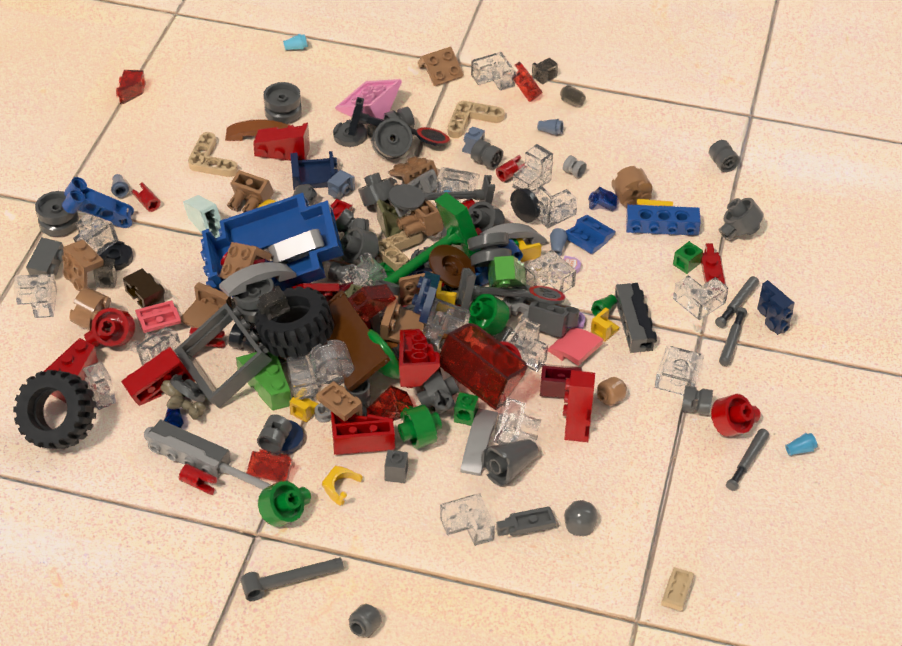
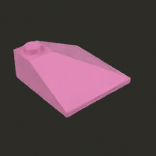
(377, 97)

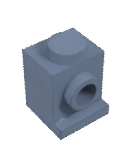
(471, 138)
(341, 184)

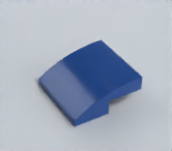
(589, 234)

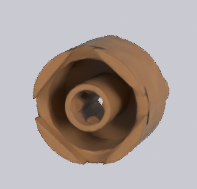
(631, 185)
(88, 304)

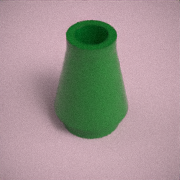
(606, 302)

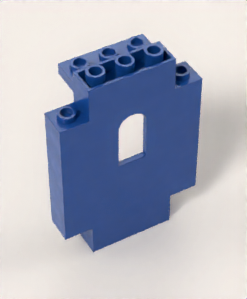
(272, 225)

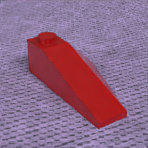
(416, 358)

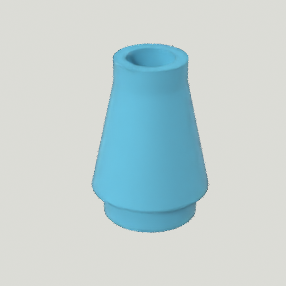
(296, 42)

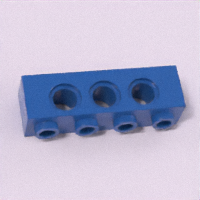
(663, 220)

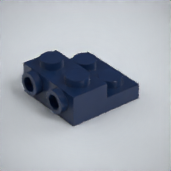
(424, 300)
(775, 307)

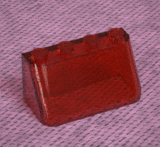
(482, 364)

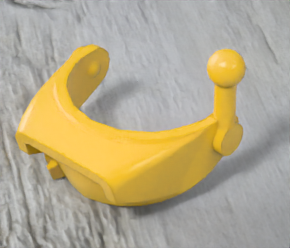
(335, 474)

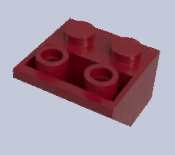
(554, 379)

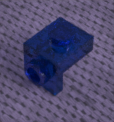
(603, 198)

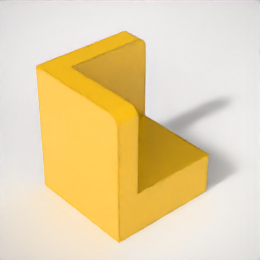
(529, 251)
(449, 297)
(603, 326)
(302, 408)

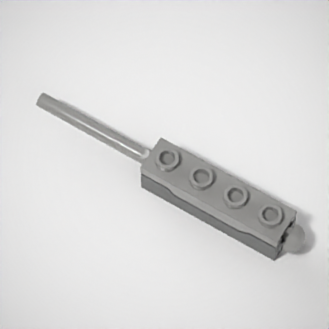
(193, 450)

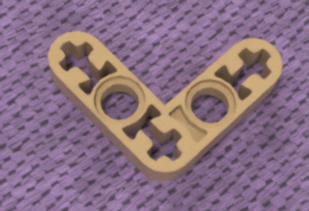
(495, 115)
(224, 166)
(390, 248)

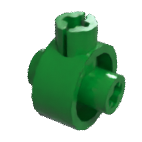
(489, 313)
(419, 426)
(282, 503)

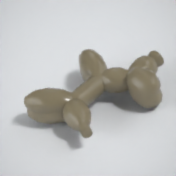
(177, 400)

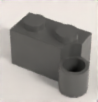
(46, 257)
(553, 318)

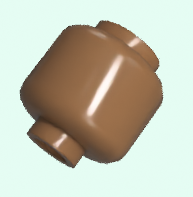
(611, 390)

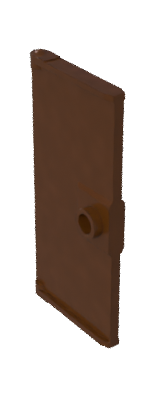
(353, 331)

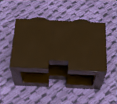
(144, 288)

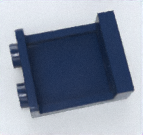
(314, 171)

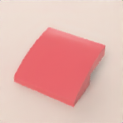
(157, 316)
(576, 345)

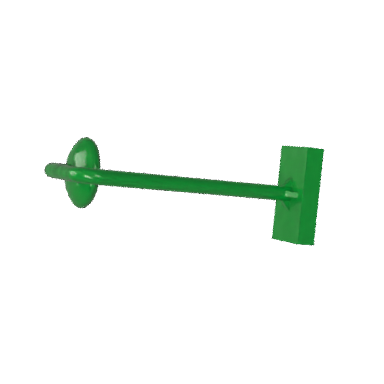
(459, 230)

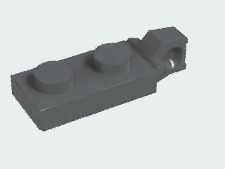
(526, 522)

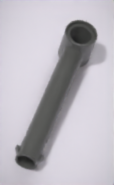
(254, 585)

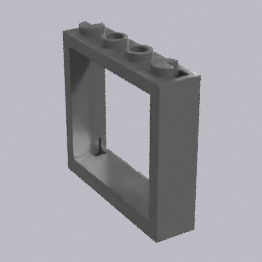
(204, 335)

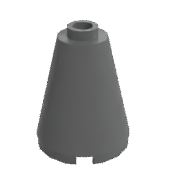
(508, 460)

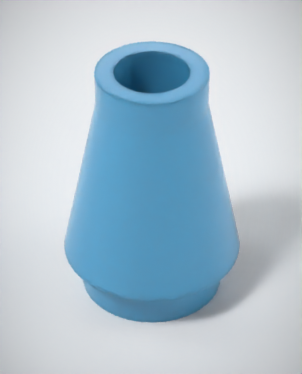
(802, 444)

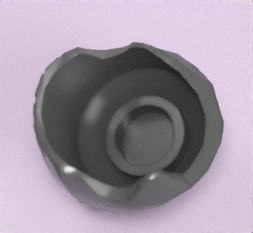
(580, 518)

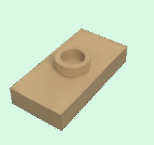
(677, 589)

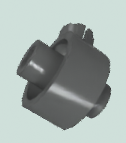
(376, 189)
(486, 215)
(741, 218)
(359, 241)
(438, 393)

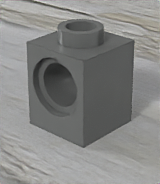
(396, 466)

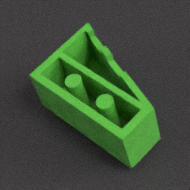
(506, 272)
(269, 382)

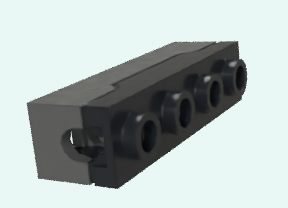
(635, 317)

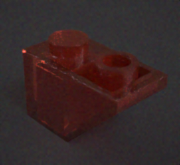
(130, 85)
(371, 300)
(390, 403)

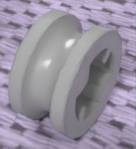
(325, 417)

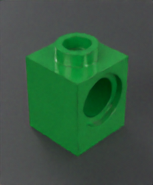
(687, 257)
(465, 408)

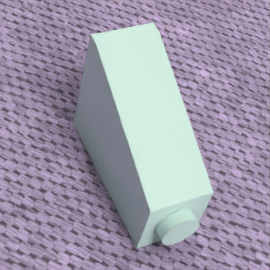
(203, 214)

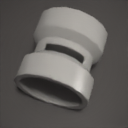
(573, 166)

